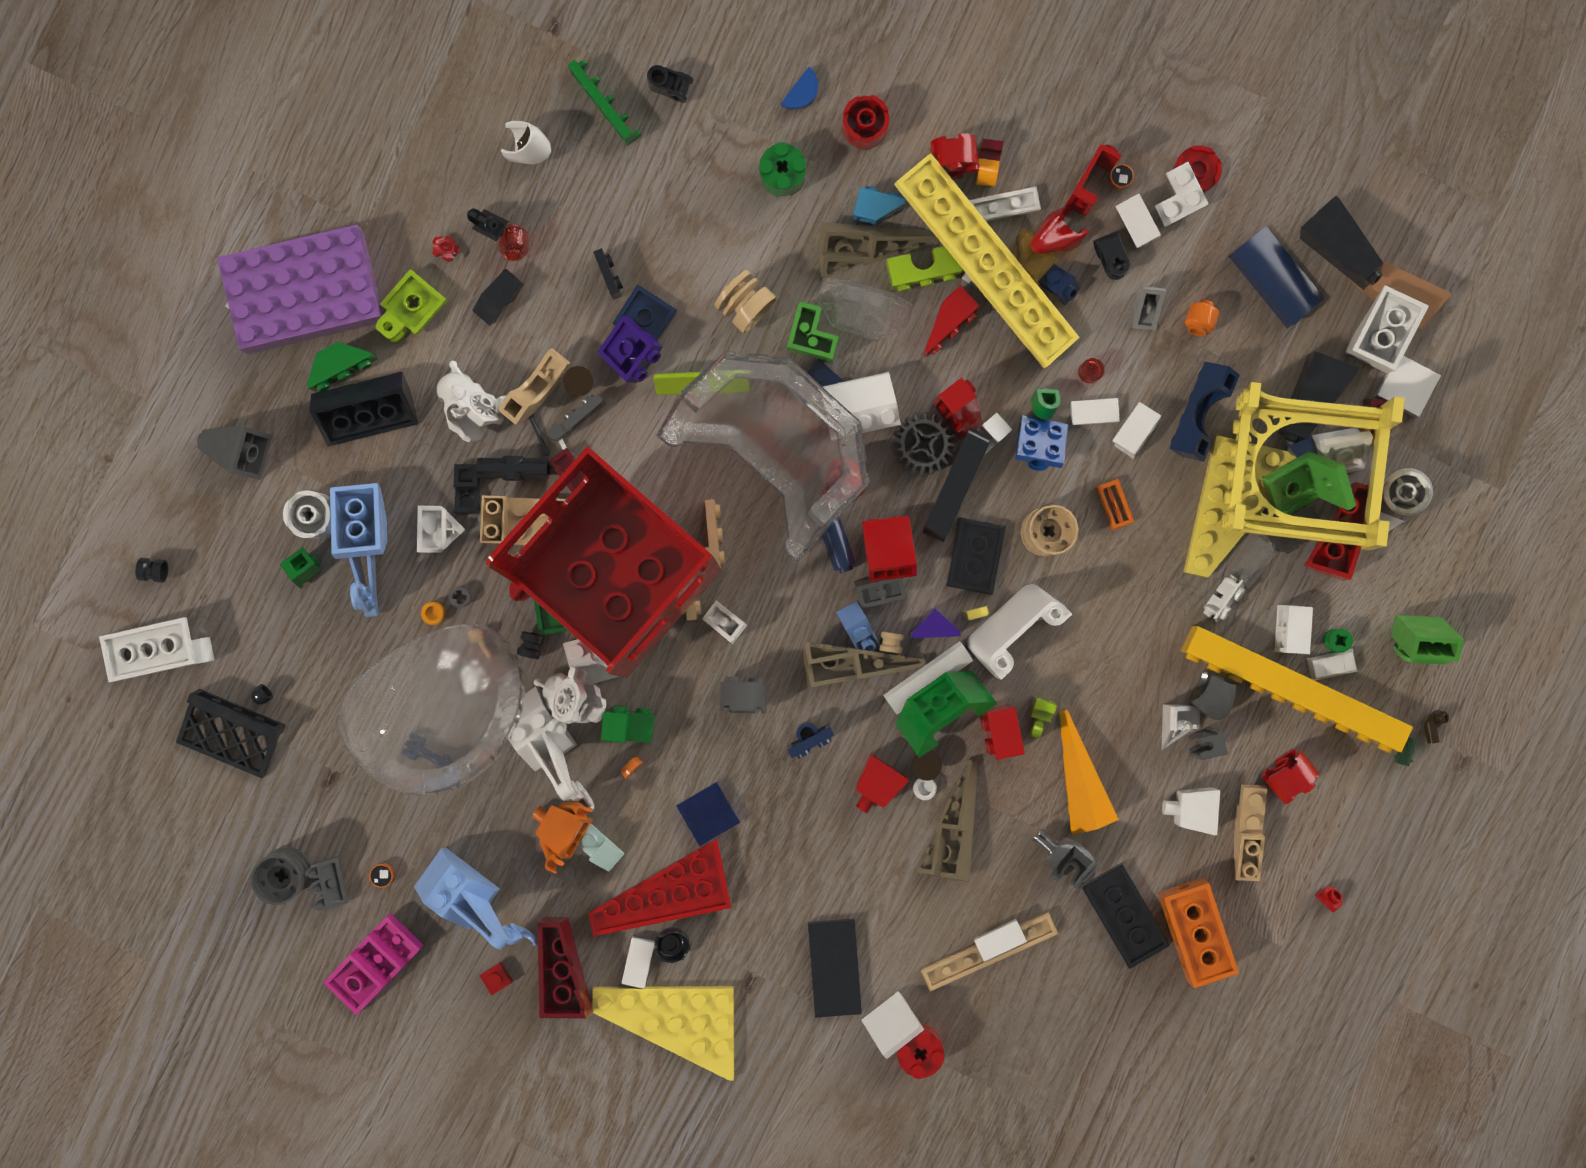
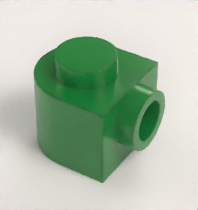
(1045, 402)

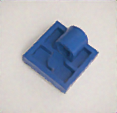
(1041, 443)

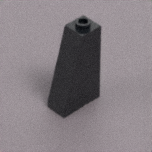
(1342, 243)
(1319, 381)

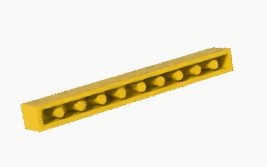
(1297, 689)

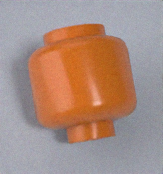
(1201, 318)

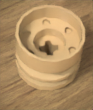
(741, 298)
(1062, 530)

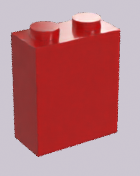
(889, 548)

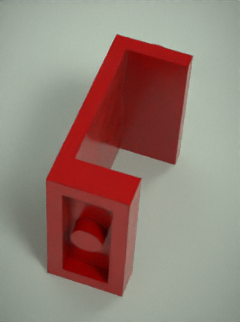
(1081, 199)

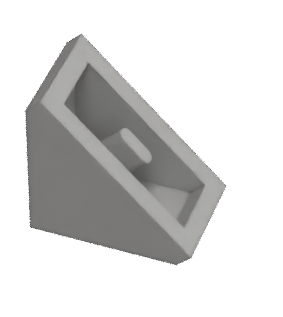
(1147, 307)

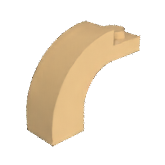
(536, 389)

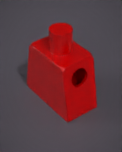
(878, 783)

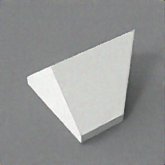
(1178, 722)

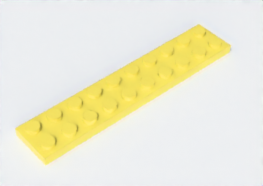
(986, 260)

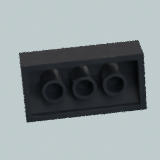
(363, 409)

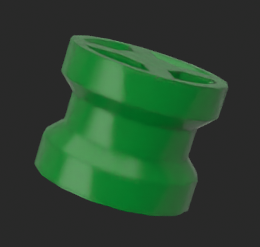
(1333, 637)

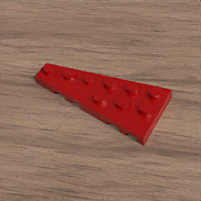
(679, 891)

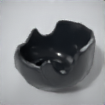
(672, 945)

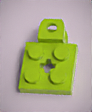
(401, 316)

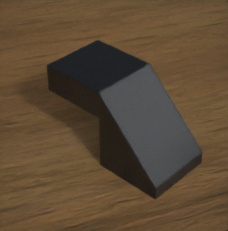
(496, 296)

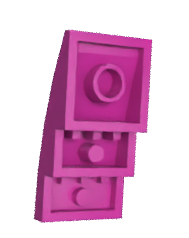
(373, 964)

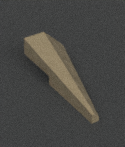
(855, 244)

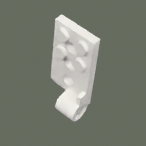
(185, 651)

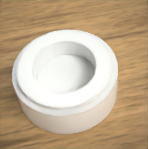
(924, 789)

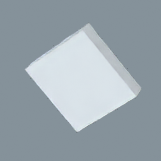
(1410, 382)
(892, 1025)

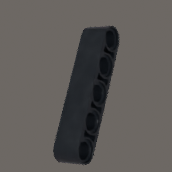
(956, 484)

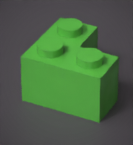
(806, 338)

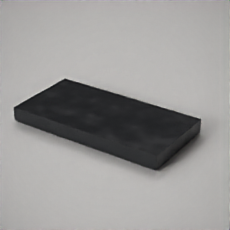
(1125, 916)
(834, 968)

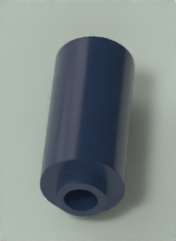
(838, 548)

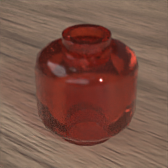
(514, 242)

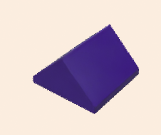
(934, 625)

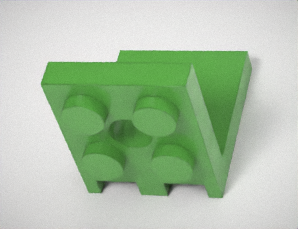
(1312, 479)

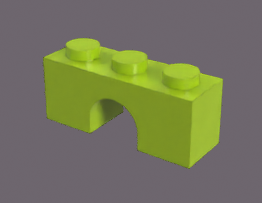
(904, 274)

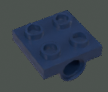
(802, 746)

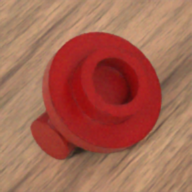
(517, 593)
(1330, 898)

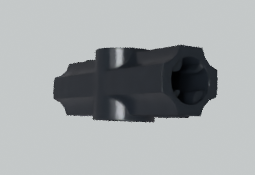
(513, 468)

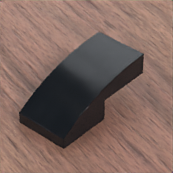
(466, 489)

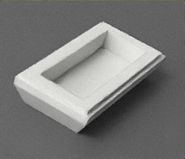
(1332, 665)

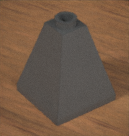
(236, 449)

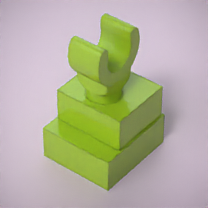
(1042, 711)

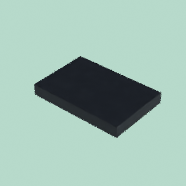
(975, 556)

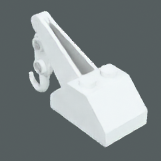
(542, 747)

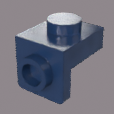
(1060, 284)

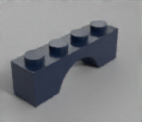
(1212, 385)

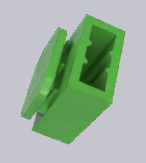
(1426, 640)

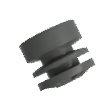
(269, 881)

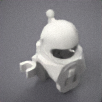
(474, 408)
(571, 699)

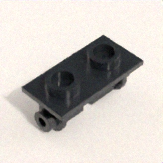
(487, 223)

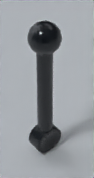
(545, 450)

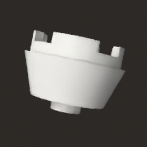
(1407, 491)

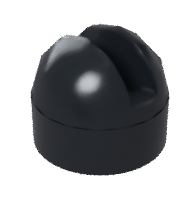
(261, 694)

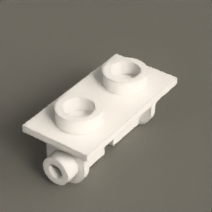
(1221, 607)

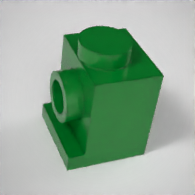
(301, 566)

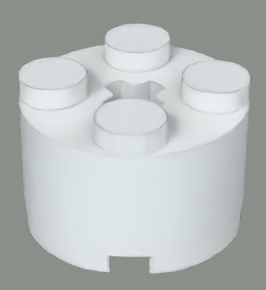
(297, 511)

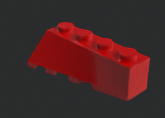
(1340, 559)

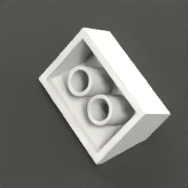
(869, 400)

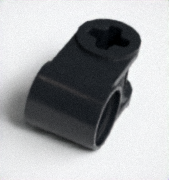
(671, 83)
(1111, 252)

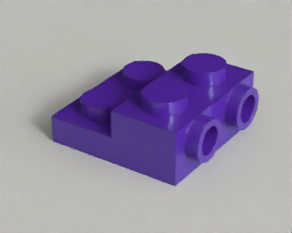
(630, 350)

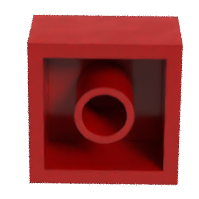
(1002, 732)

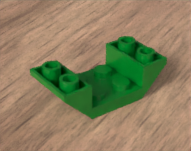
(940, 705)

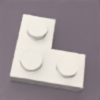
(1188, 196)

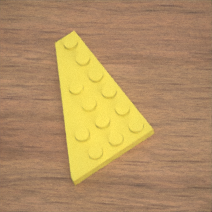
(1208, 540)
(682, 1019)

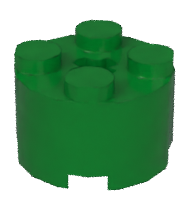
(782, 156)

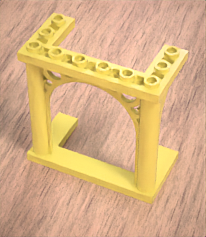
(1259, 405)

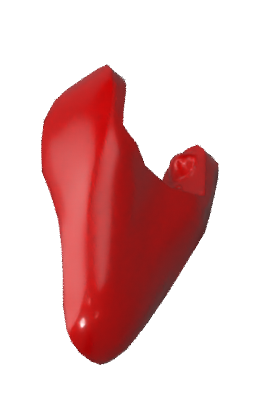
(1056, 235)

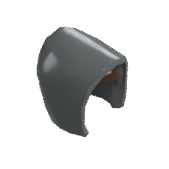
(1213, 695)

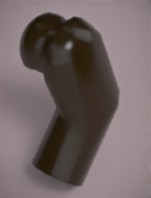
(1432, 724)

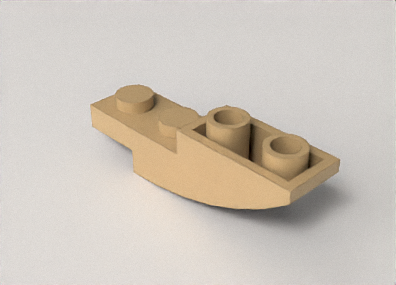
(1248, 832)

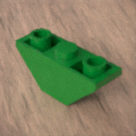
(337, 364)

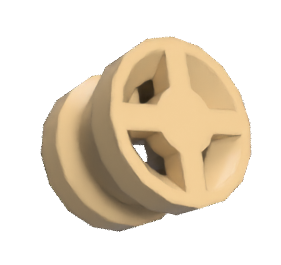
(891, 642)

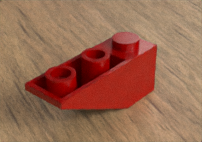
(952, 313)

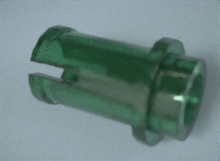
(1404, 757)

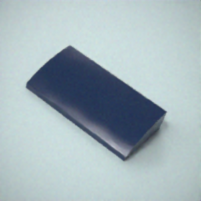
(1276, 277)

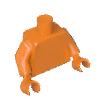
(561, 831)

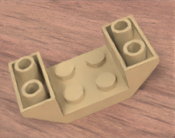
(503, 513)

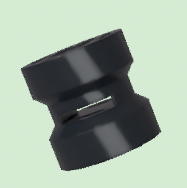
(154, 570)
(530, 646)

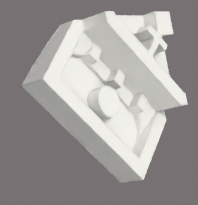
(435, 529)

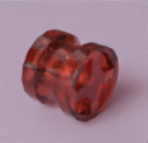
(1086, 373)

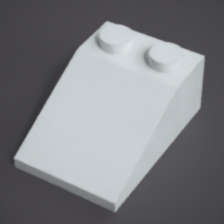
(1387, 330)

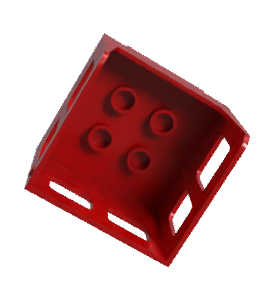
(607, 564)

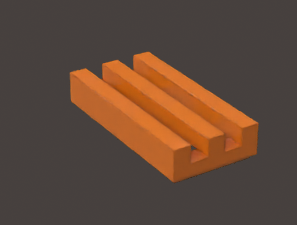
(1099, 489)

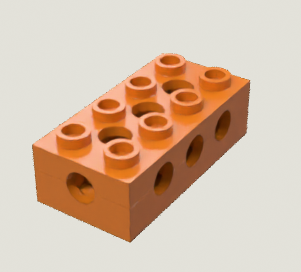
(1213, 938)

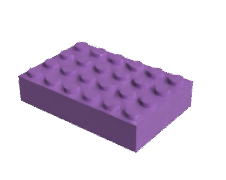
(300, 289)

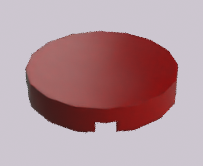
(1204, 165)

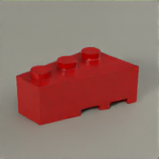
(959, 407)

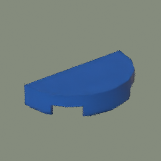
(803, 91)

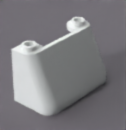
(1009, 622)

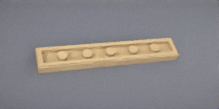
(970, 960)

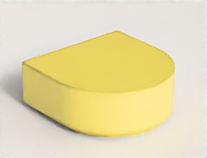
(975, 613)

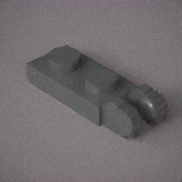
(575, 418)

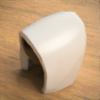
(530, 144)

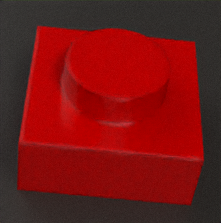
(496, 978)

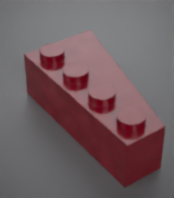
(560, 972)

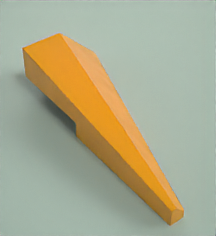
(1087, 799)

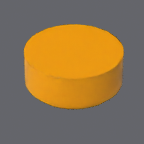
(433, 613)

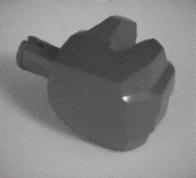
(1065, 855)

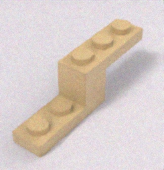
(715, 536)

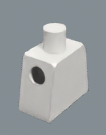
(1195, 809)

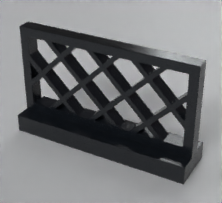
(231, 714)

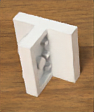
(1345, 447)

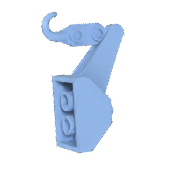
(359, 531)
(464, 898)

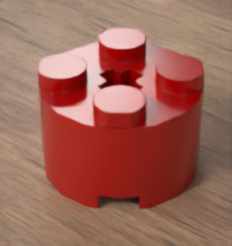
(863, 109)
(956, 154)
(1291, 776)
(925, 1063)

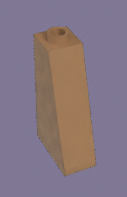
(1410, 286)

